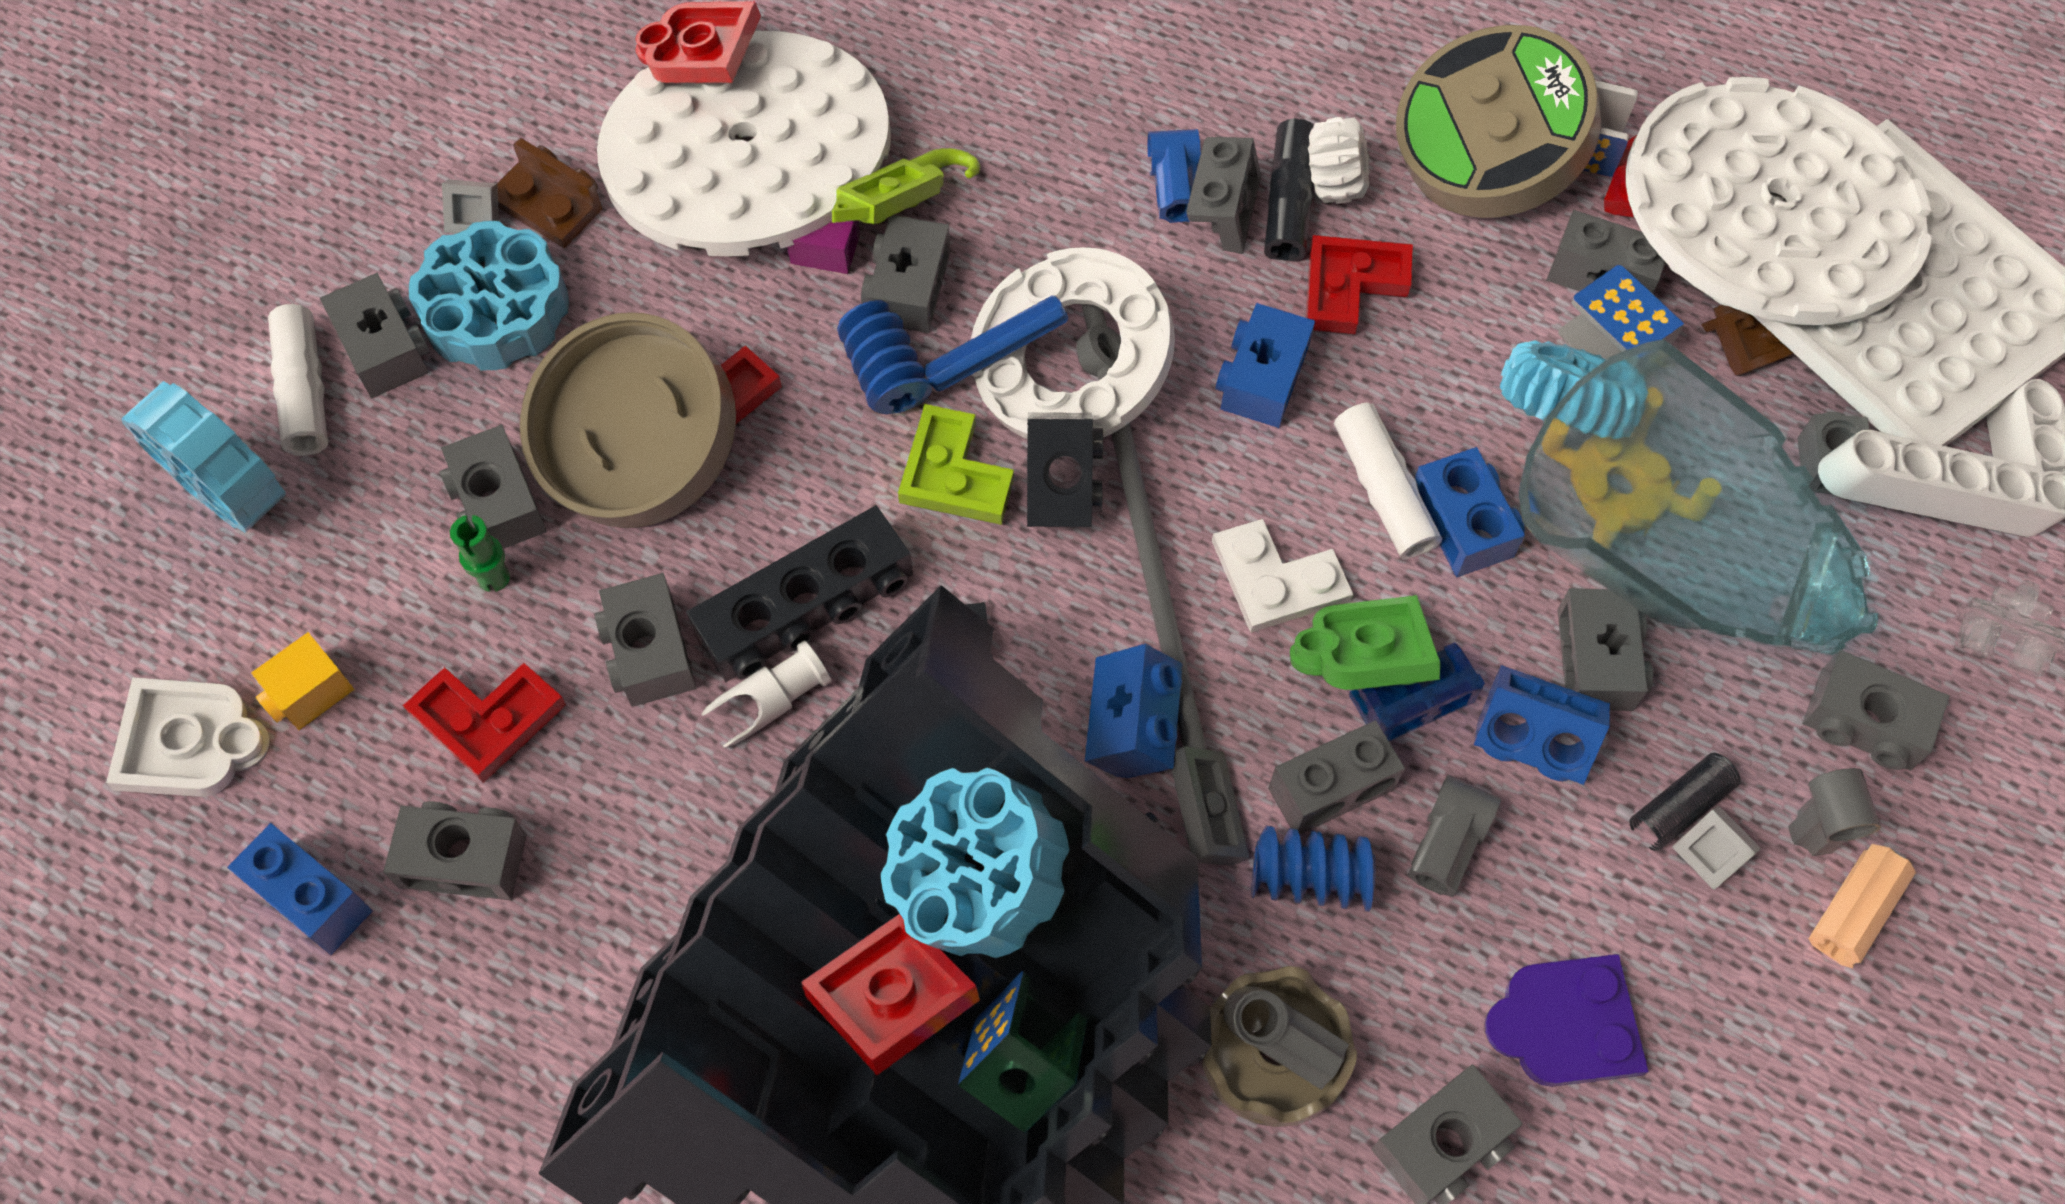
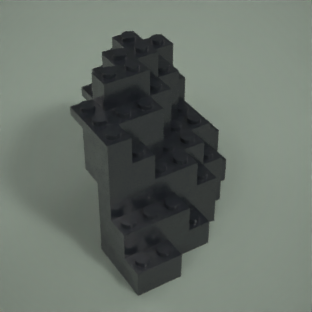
(745, 1087)

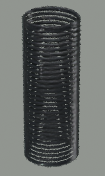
(1668, 793)

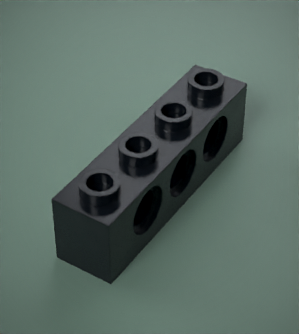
(814, 568)

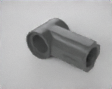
(1836, 812)
(1455, 828)
(1288, 1036)

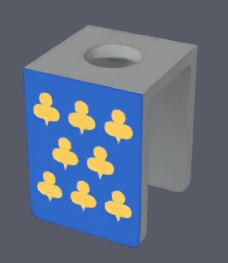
(1618, 316)

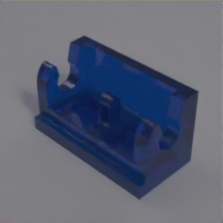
(1409, 707)

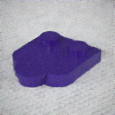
(1569, 1022)

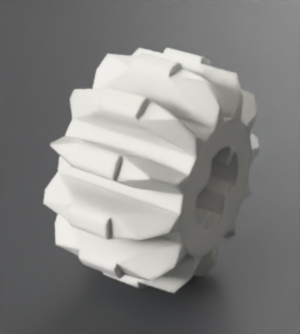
(1339, 160)

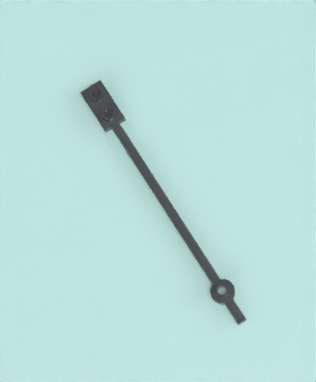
(1198, 773)

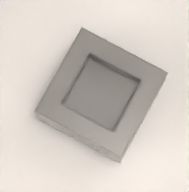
(468, 203)
(1716, 847)

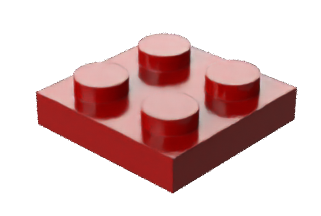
(889, 994)

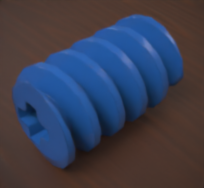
(883, 358)
(1314, 867)

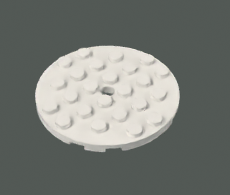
(688, 182)
(1826, 255)

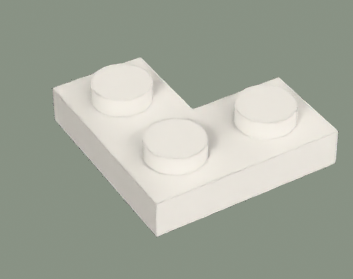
(1273, 590)

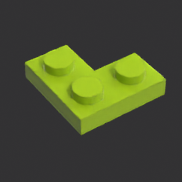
(943, 479)

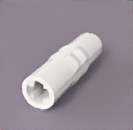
(297, 380)
(1387, 481)

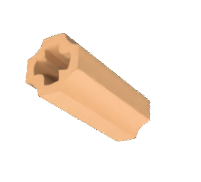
(1862, 905)

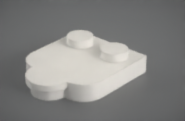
(184, 739)

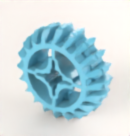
(1542, 374)

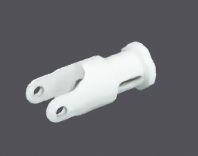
(776, 688)

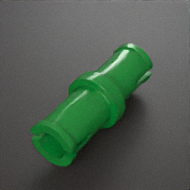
(480, 553)

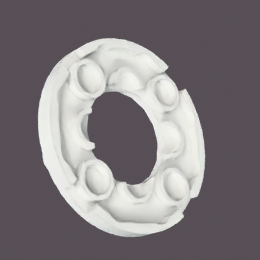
(1088, 278)

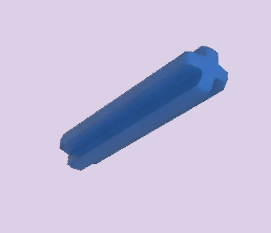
(996, 343)

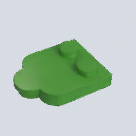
(1368, 645)

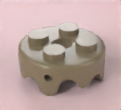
(1266, 1091)

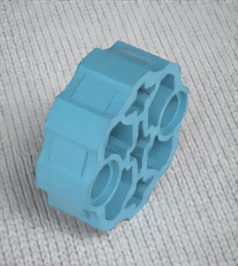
(515, 289)
(204, 456)
(1017, 846)

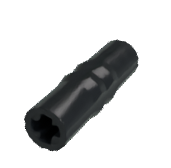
(1289, 192)

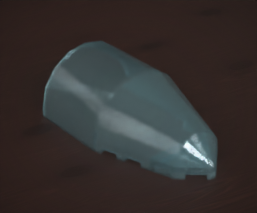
(1692, 508)

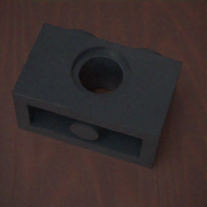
(1057, 502)

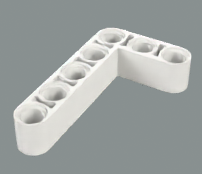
(2009, 493)

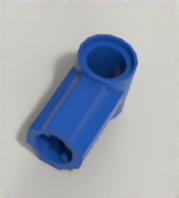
(1174, 165)

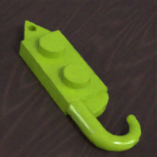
(898, 186)

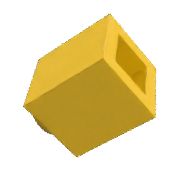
(300, 683)

